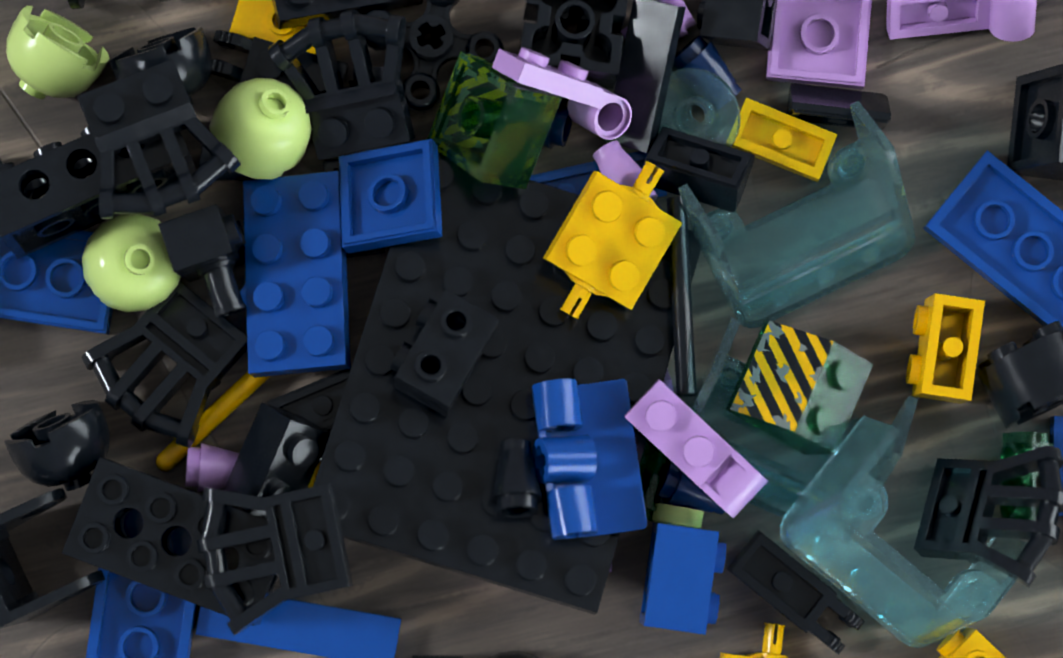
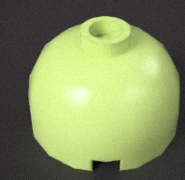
(52, 55)
(263, 127)
(129, 263)

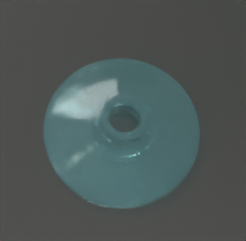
(709, 92)

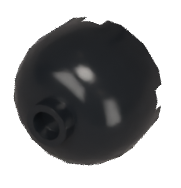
(185, 47)
(62, 446)

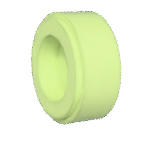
(678, 516)

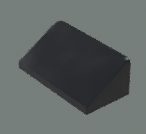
(832, 105)
(710, 169)

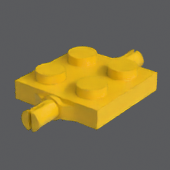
(612, 240)

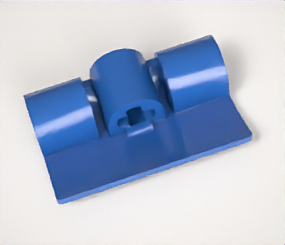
(587, 458)

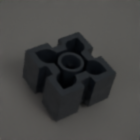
(591, 48)

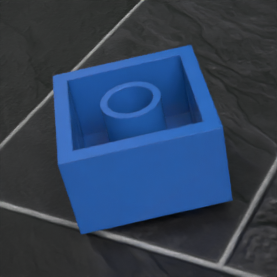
(681, 578)

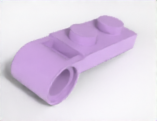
(1004, 18)
(588, 102)
(696, 448)

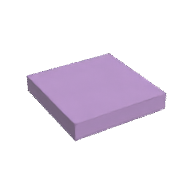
(820, 42)

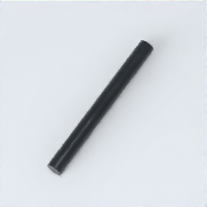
(682, 302)

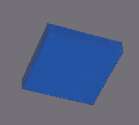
(390, 196)

